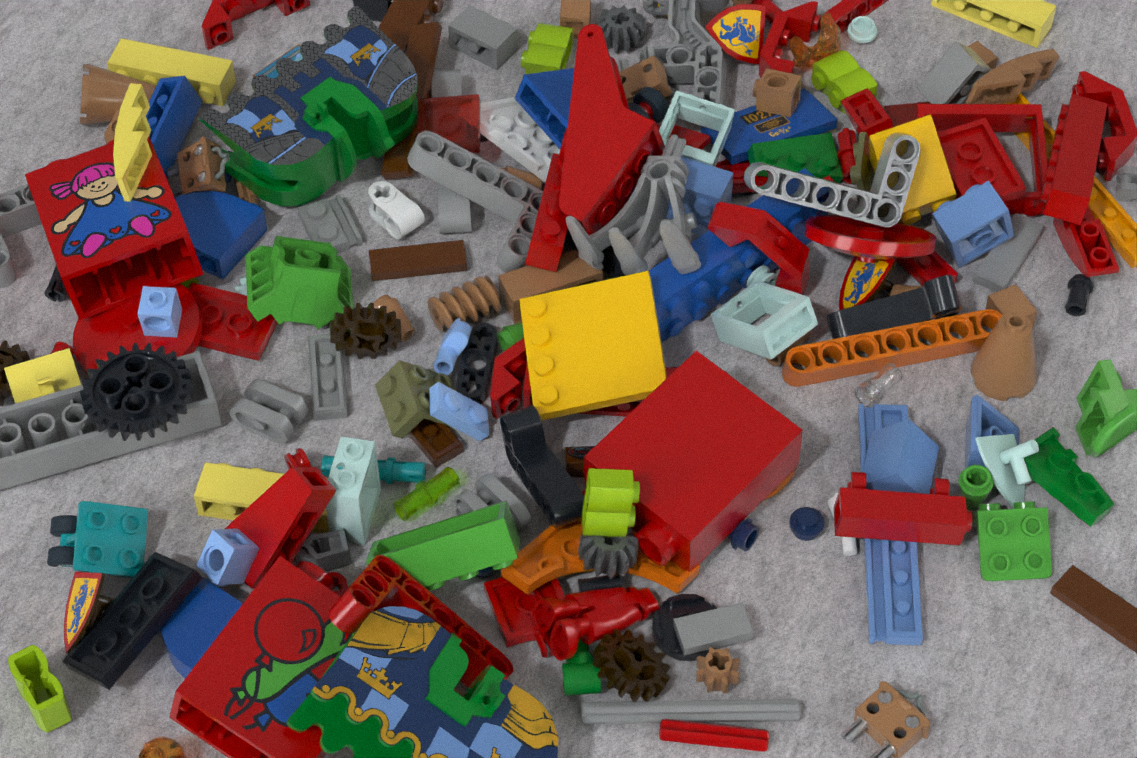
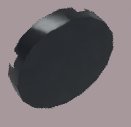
(662, 623)

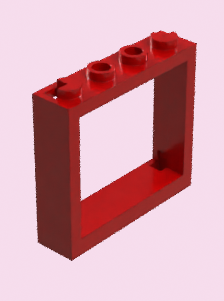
(1002, 119)

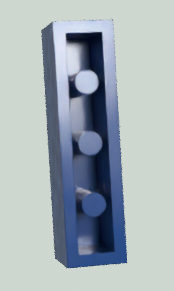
(171, 116)

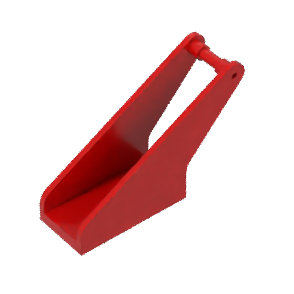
(603, 138)

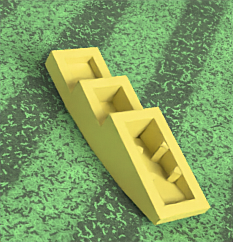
(130, 141)

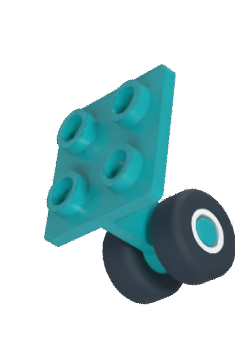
(100, 539)

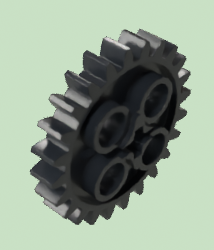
(136, 391)

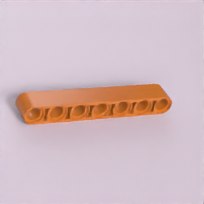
(875, 346)

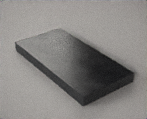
(132, 620)

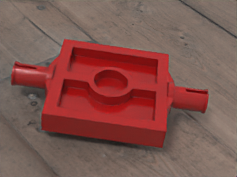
(514, 611)

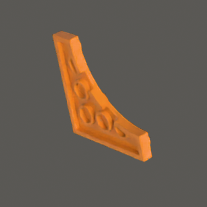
(556, 555)

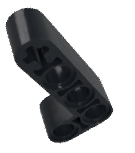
(932, 301)
(540, 468)

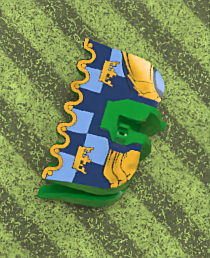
(396, 698)

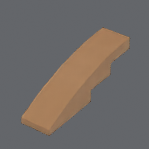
(1012, 77)

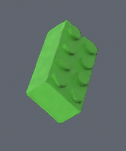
(454, 546)

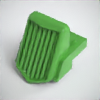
(1106, 410)

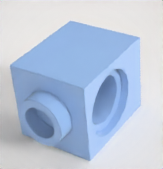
(159, 311)
(227, 557)

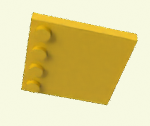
(593, 345)

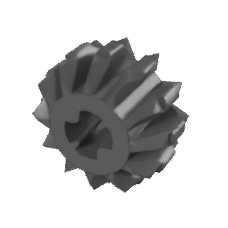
(621, 27)
(609, 554)

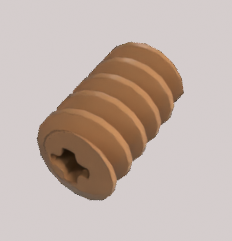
(464, 302)

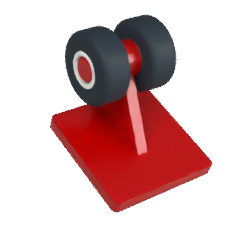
(654, 106)

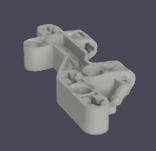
(692, 48)

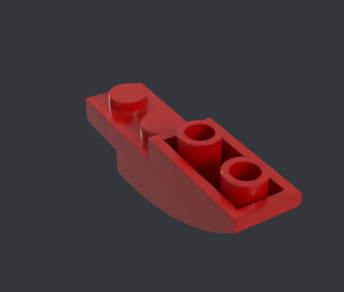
(1087, 245)

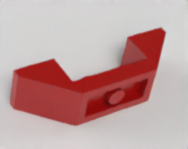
(217, 22)
(799, 22)
(1118, 148)
(738, 223)
(505, 387)

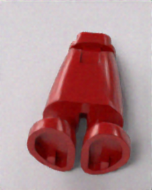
(590, 616)

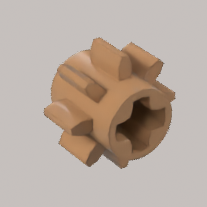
(717, 670)

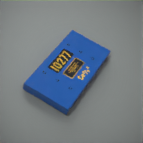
(757, 126)

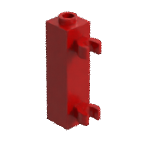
(901, 515)

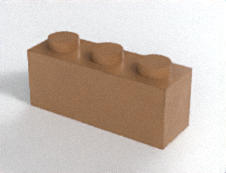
(535, 281)

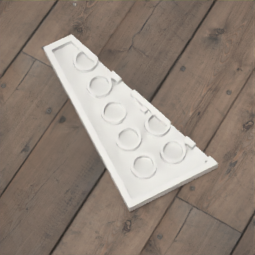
(517, 134)

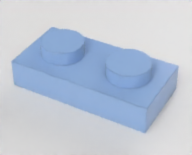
(459, 411)

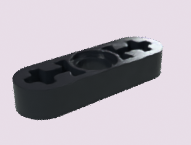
(473, 352)

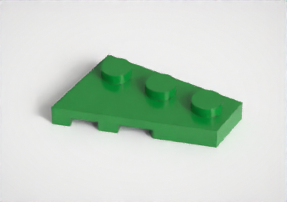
(811, 152)
(1064, 480)

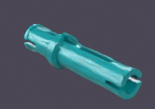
(389, 470)

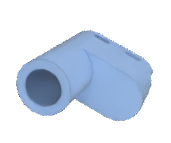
(451, 346)

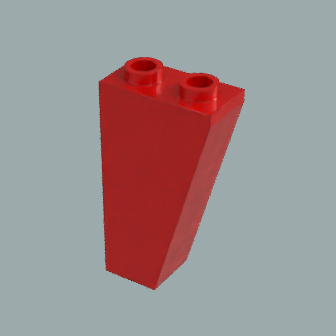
(283, 517)

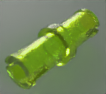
(426, 493)

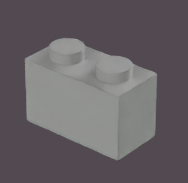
(483, 37)
(953, 76)

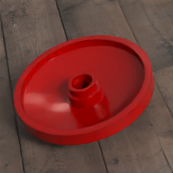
(869, 240)
(122, 327)

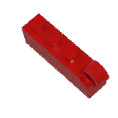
(550, 223)

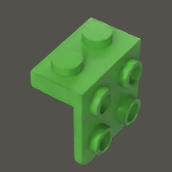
(1013, 542)

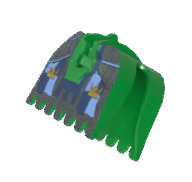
(319, 114)

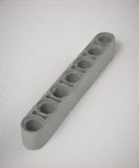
(453, 207)

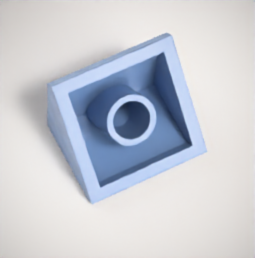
(981, 422)
(900, 459)

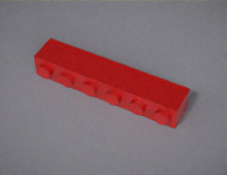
(1073, 159)

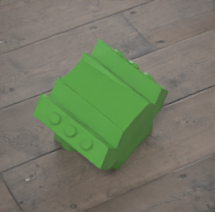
(297, 282)

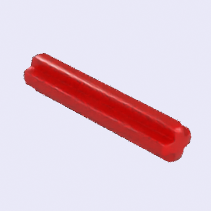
(714, 735)

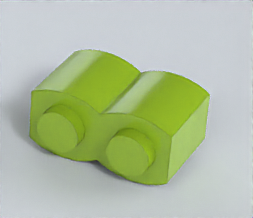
(547, 48)
(841, 77)
(609, 502)
(39, 688)

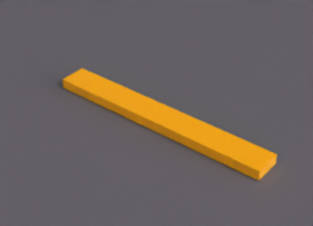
(1116, 222)

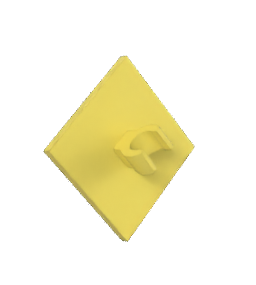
(42, 376)

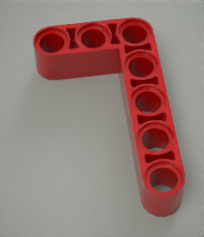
(387, 585)

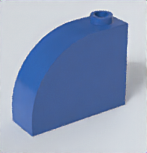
(547, 100)
(221, 228)
(197, 624)

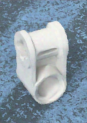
(393, 210)

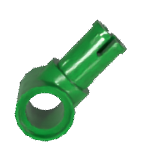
(580, 674)

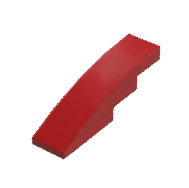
(866, 113)

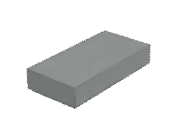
(713, 628)

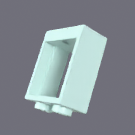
(713, 116)
(789, 321)
(356, 488)

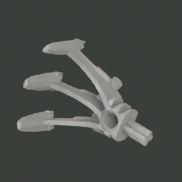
(646, 211)

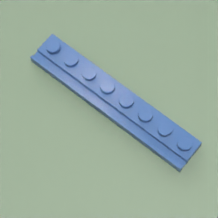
(889, 564)

